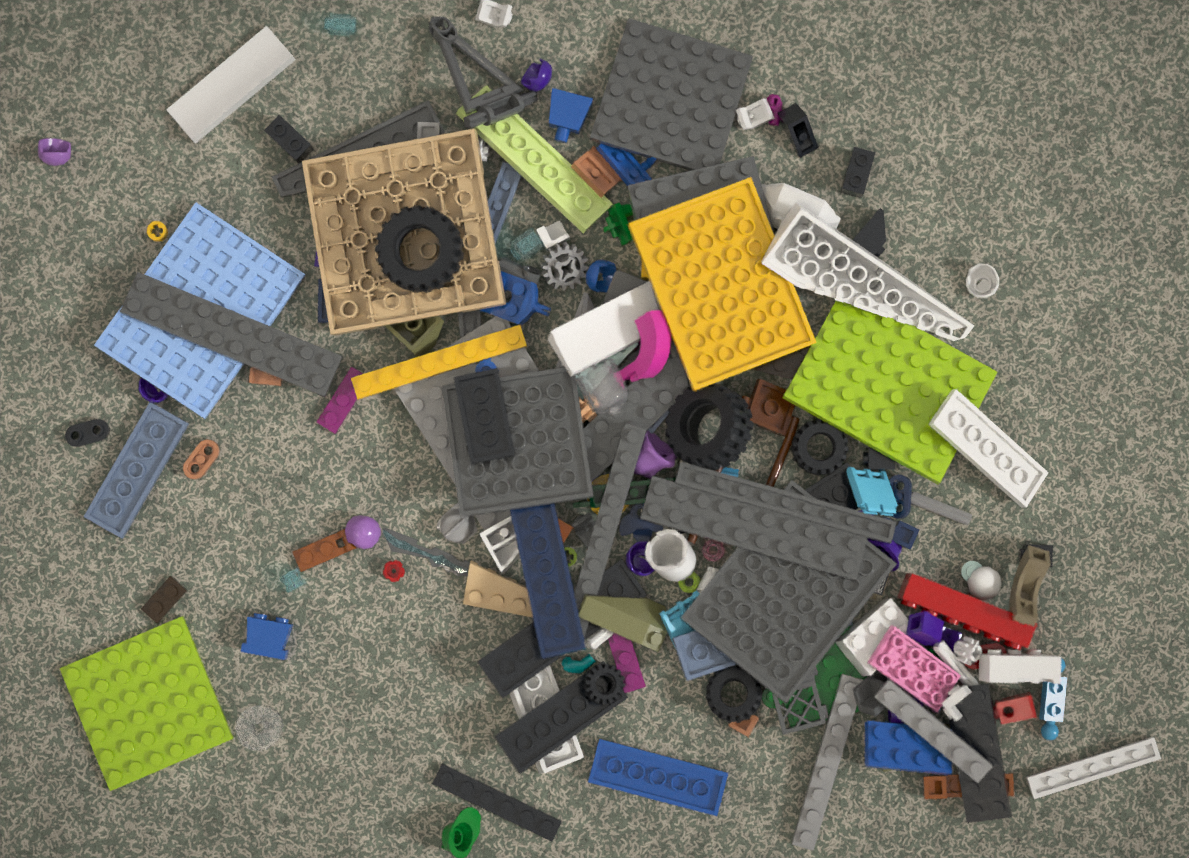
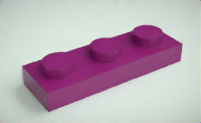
(340, 403)
(626, 662)

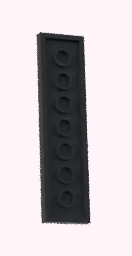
(520, 655)

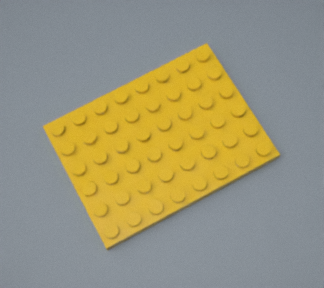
(714, 290)

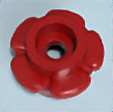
(394, 577)

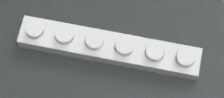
(1093, 767)

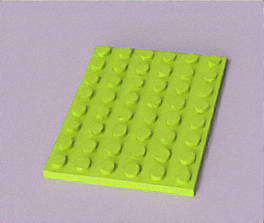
(886, 385)

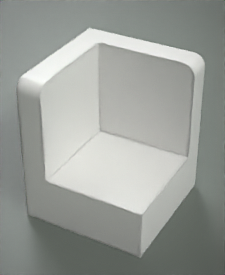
(553, 234)

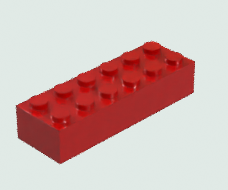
(964, 609)

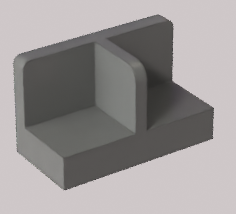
(865, 693)

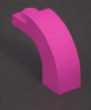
(654, 349)

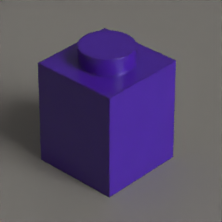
(924, 628)

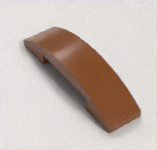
(949, 786)

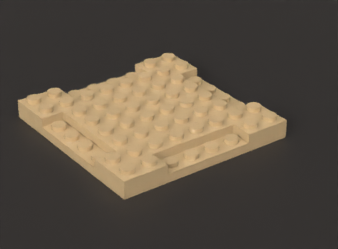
(361, 189)

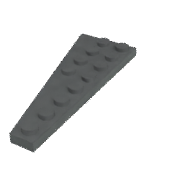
(395, 130)

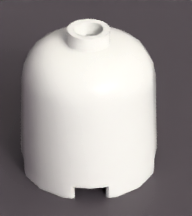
(671, 555)

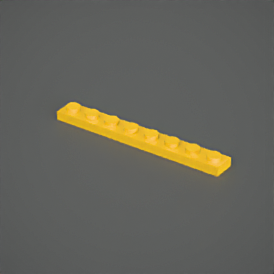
(438, 362)

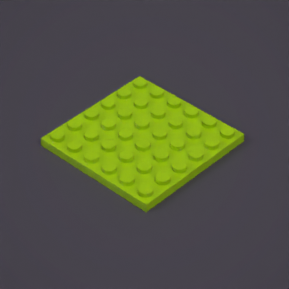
(146, 703)

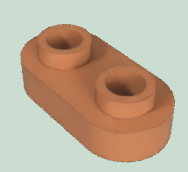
(200, 458)

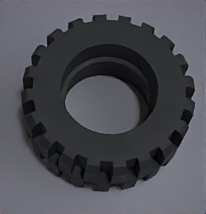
(395, 231)
(730, 437)

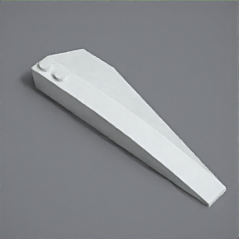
(833, 265)

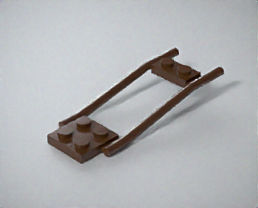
(774, 415)

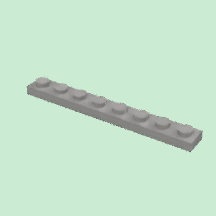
(826, 763)

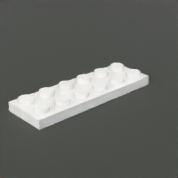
(988, 448)

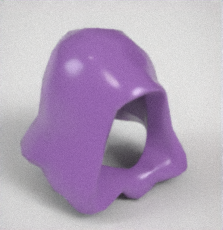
(654, 456)

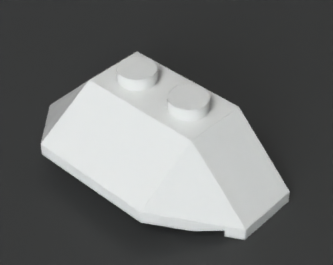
(782, 197)

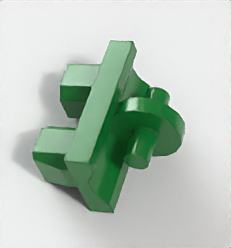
(618, 223)

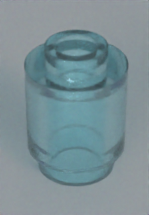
(340, 24)

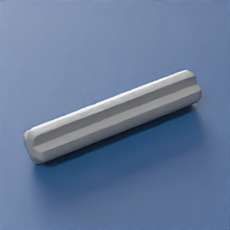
(940, 508)

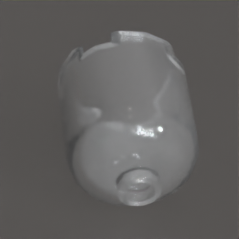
(603, 388)

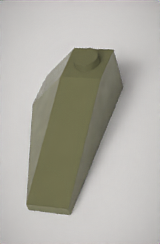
(629, 617)

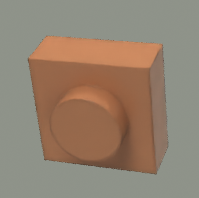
(745, 727)

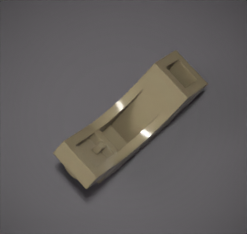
(1027, 583)

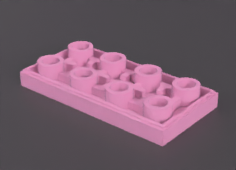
(913, 668)

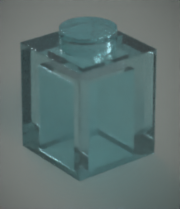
(526, 245)

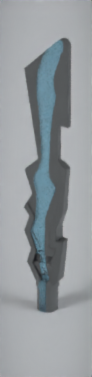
(437, 557)

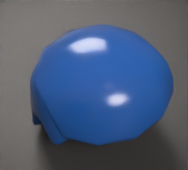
(600, 266)

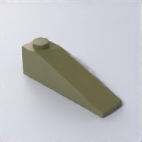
(418, 335)

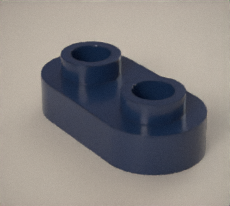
(902, 496)

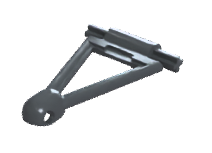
(489, 106)

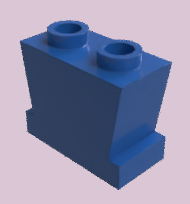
(267, 636)

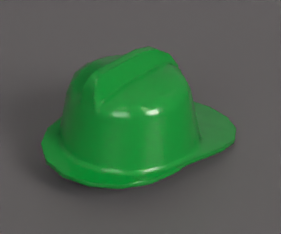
(462, 833)

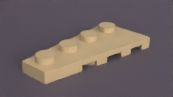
(495, 592)

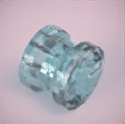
(292, 580)

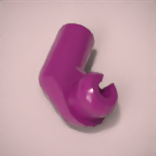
(776, 106)

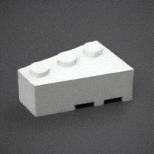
(502, 544)
(1019, 667)

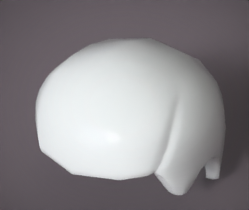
(989, 282)
(984, 583)

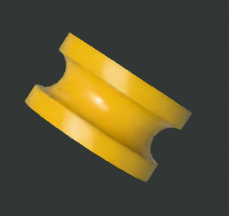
(152, 236)

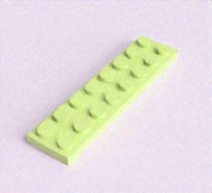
(543, 168)

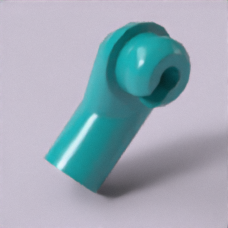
(575, 666)

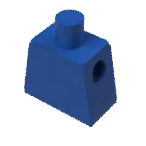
(568, 113)

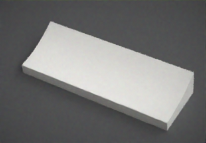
(231, 84)
(602, 330)
(529, 697)

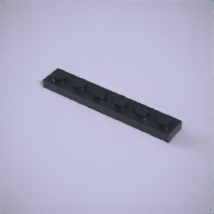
(497, 802)

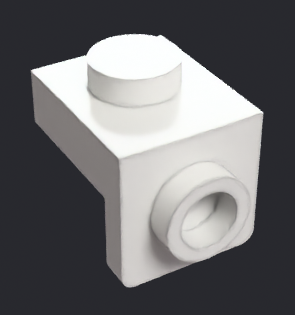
(494, 14)
(754, 114)
(956, 696)

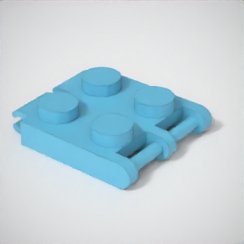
(872, 493)
(671, 618)

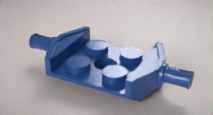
(523, 301)

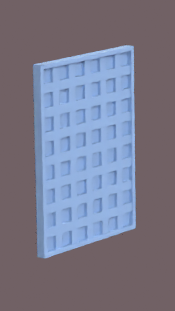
(216, 265)

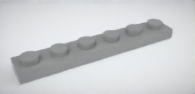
(933, 730)

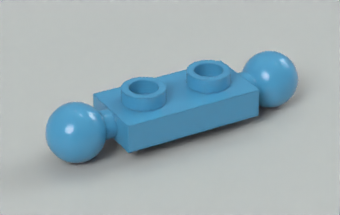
(1052, 706)

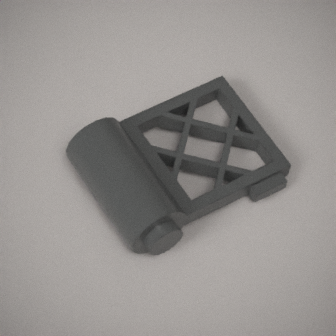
(822, 710)

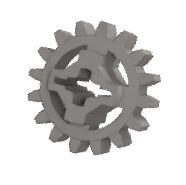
(565, 275)

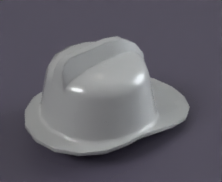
(456, 528)

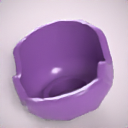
(49, 151)
(362, 531)

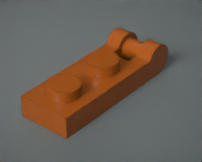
(322, 551)

